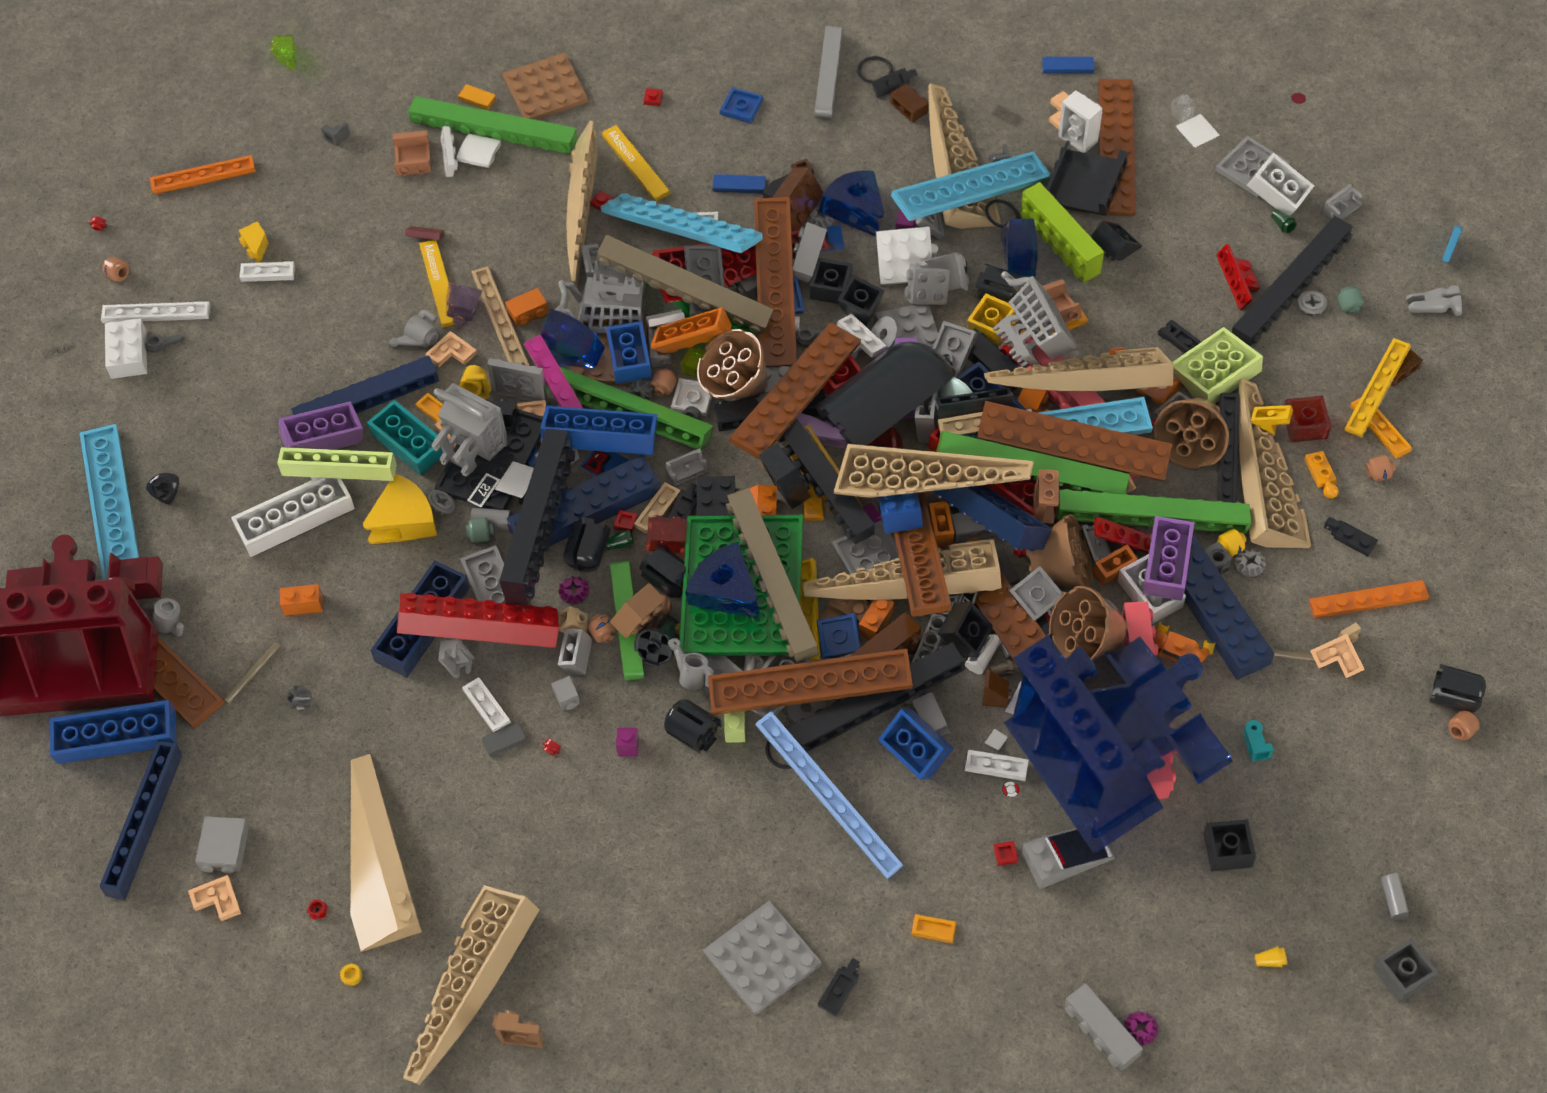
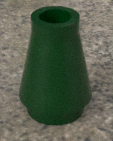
(1284, 221)
(620, 540)

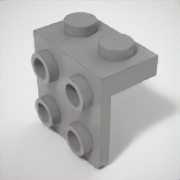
(927, 285)

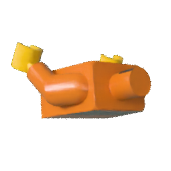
(1174, 645)

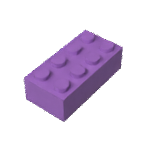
(322, 428)
(1168, 558)

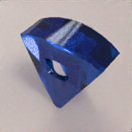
(854, 201)
(1020, 246)
(571, 341)
(723, 584)

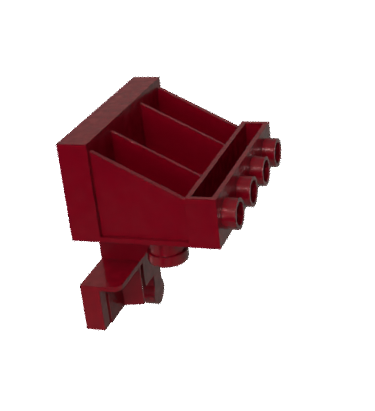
(75, 637)

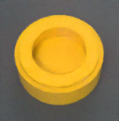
(351, 975)

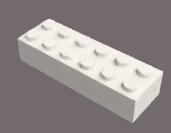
(292, 513)

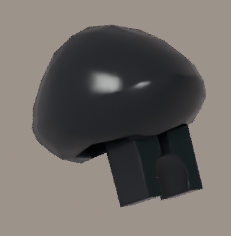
(163, 487)

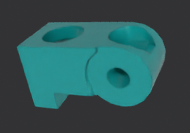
(1255, 741)

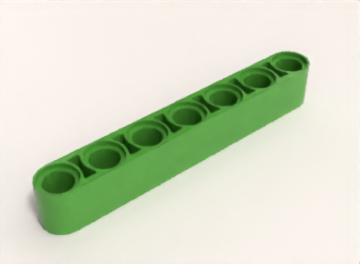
(623, 592)

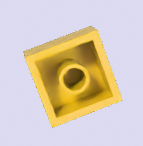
(987, 315)

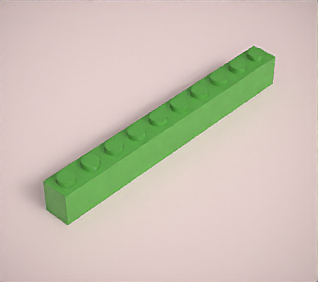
(493, 125)
(669, 422)
(1070, 472)
(1142, 509)

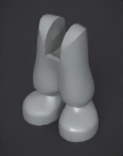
(1436, 301)

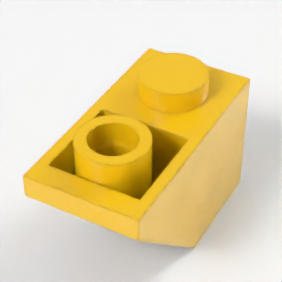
(255, 240)

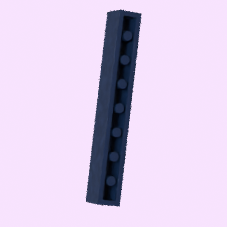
(379, 388)
(141, 820)

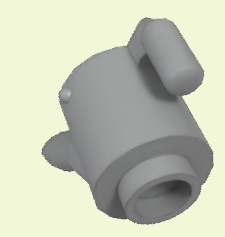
(418, 331)
(165, 616)
(692, 667)

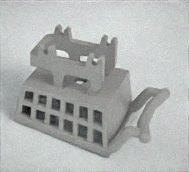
(625, 296)
(1031, 306)
(472, 425)

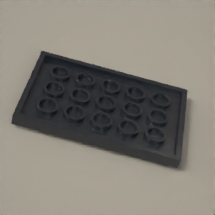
(522, 442)

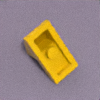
(1270, 416)

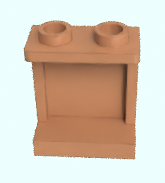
(412, 153)
(1068, 309)
(1046, 496)

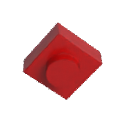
(653, 97)
(600, 199)
(625, 520)
(1005, 853)

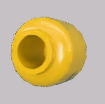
(1232, 541)

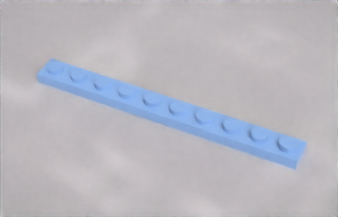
(829, 795)

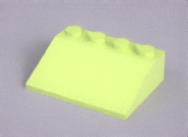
(1217, 365)

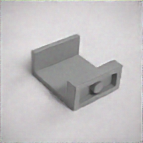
(955, 264)

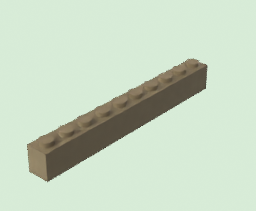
(683, 284)
(772, 575)

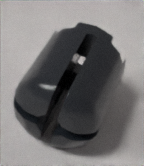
(993, 275)
(586, 545)
(664, 571)
(654, 638)
(1458, 689)
(692, 725)

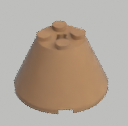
(733, 366)
(1194, 430)
(1065, 555)
(1086, 621)

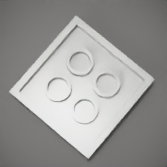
(900, 249)

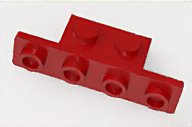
(1238, 275)
(1122, 535)

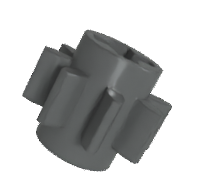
(642, 389)
(299, 697)

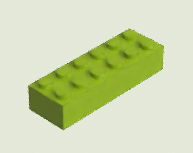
(1062, 233)

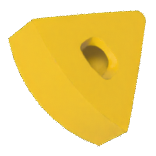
(400, 514)

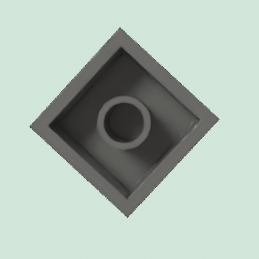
(1405, 970)

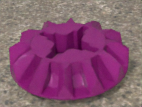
(581, 592)
(1140, 1036)

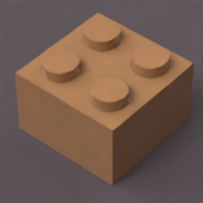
(638, 611)

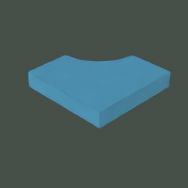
(1452, 243)

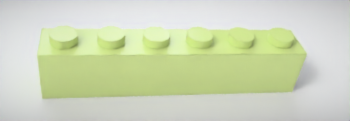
(337, 464)

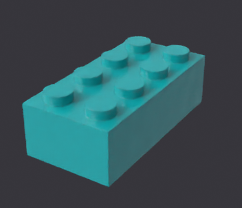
(405, 437)

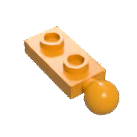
(1322, 473)

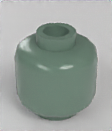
(1350, 299)
(479, 530)

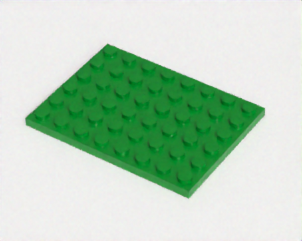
(731, 634)

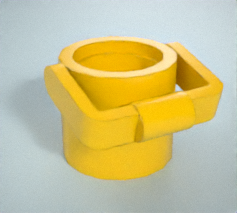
(474, 381)

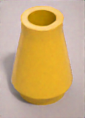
(1271, 958)

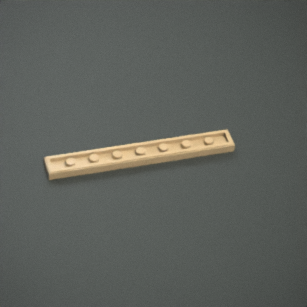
(499, 316)

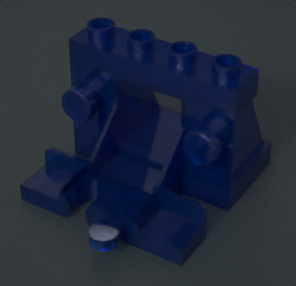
(1106, 740)

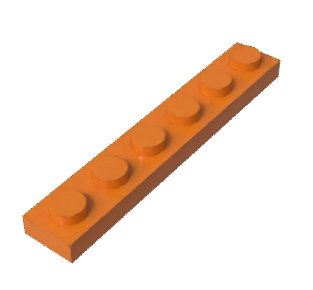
(202, 174)
(1368, 599)

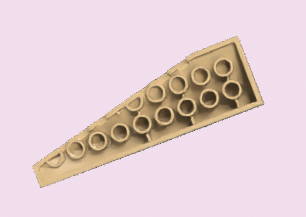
(952, 155)
(579, 196)
(1125, 370)
(894, 471)
(1265, 481)
(965, 566)
(379, 888)
(490, 940)

